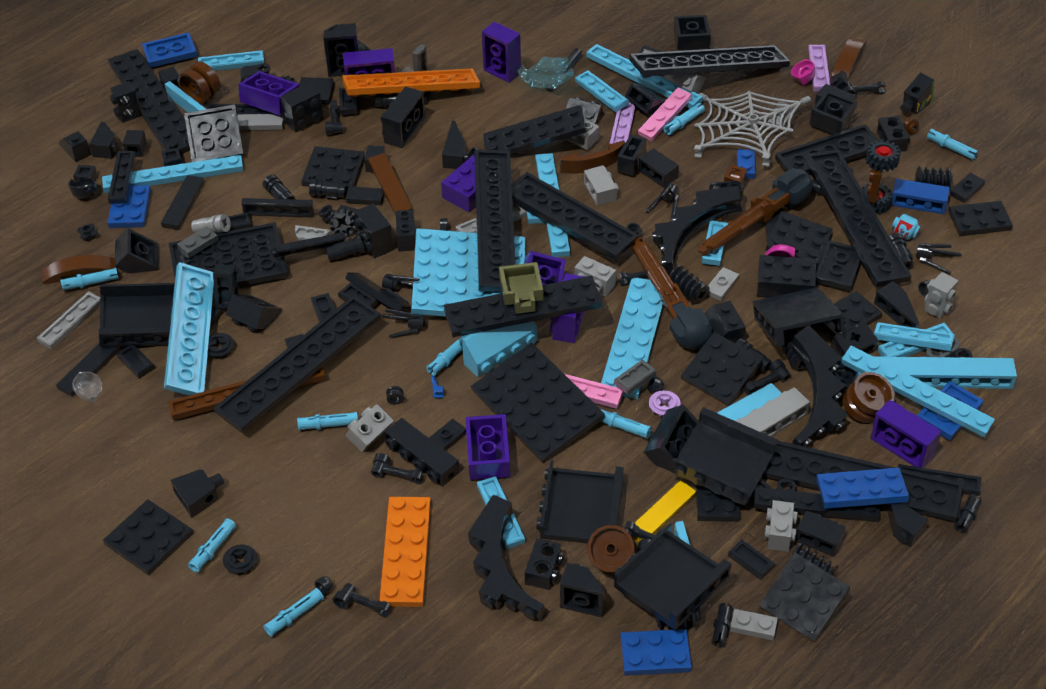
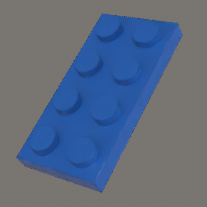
(862, 488)

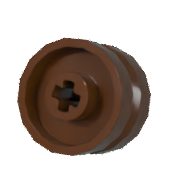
(199, 82)
(867, 396)
(598, 547)

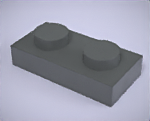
(197, 242)

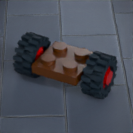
(880, 157)

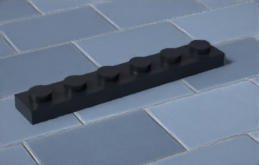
(813, 503)

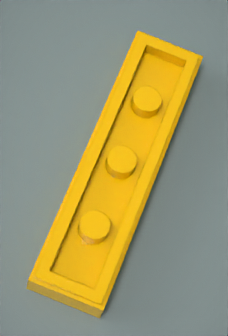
(665, 508)

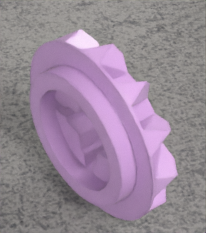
(663, 397)

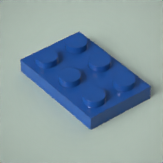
(169, 50)
(134, 211)
(946, 426)
(655, 652)

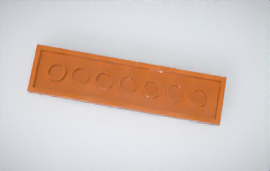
(420, 80)

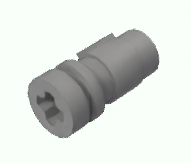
(216, 223)

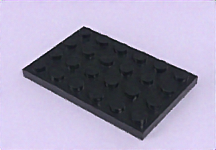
(246, 248)
(538, 402)

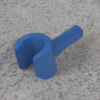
(438, 391)

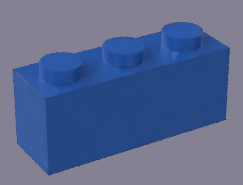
(920, 196)

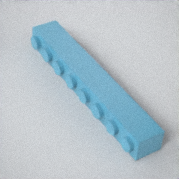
(965, 372)

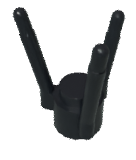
(668, 194)
(926, 251)
(393, 282)
(415, 321)

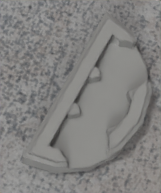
(304, 232)

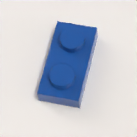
(746, 160)

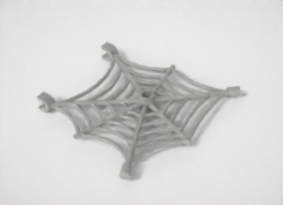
(752, 121)

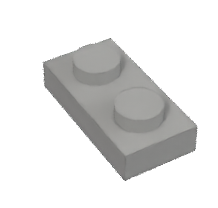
(753, 624)

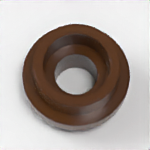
(911, 126)

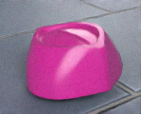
(803, 71)
(781, 250)

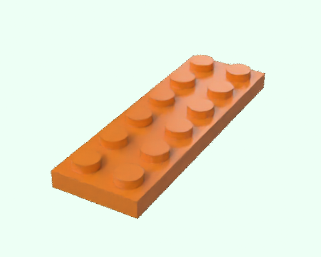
(405, 551)

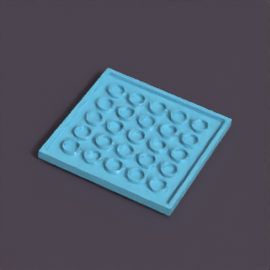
(448, 269)

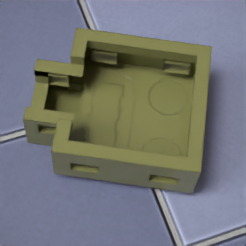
(521, 286)

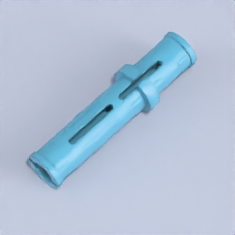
(679, 121)
(946, 141)
(89, 279)
(443, 359)
(614, 420)
(318, 422)
(207, 551)
(286, 617)

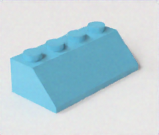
(493, 347)

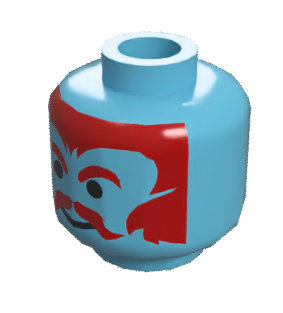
(906, 226)

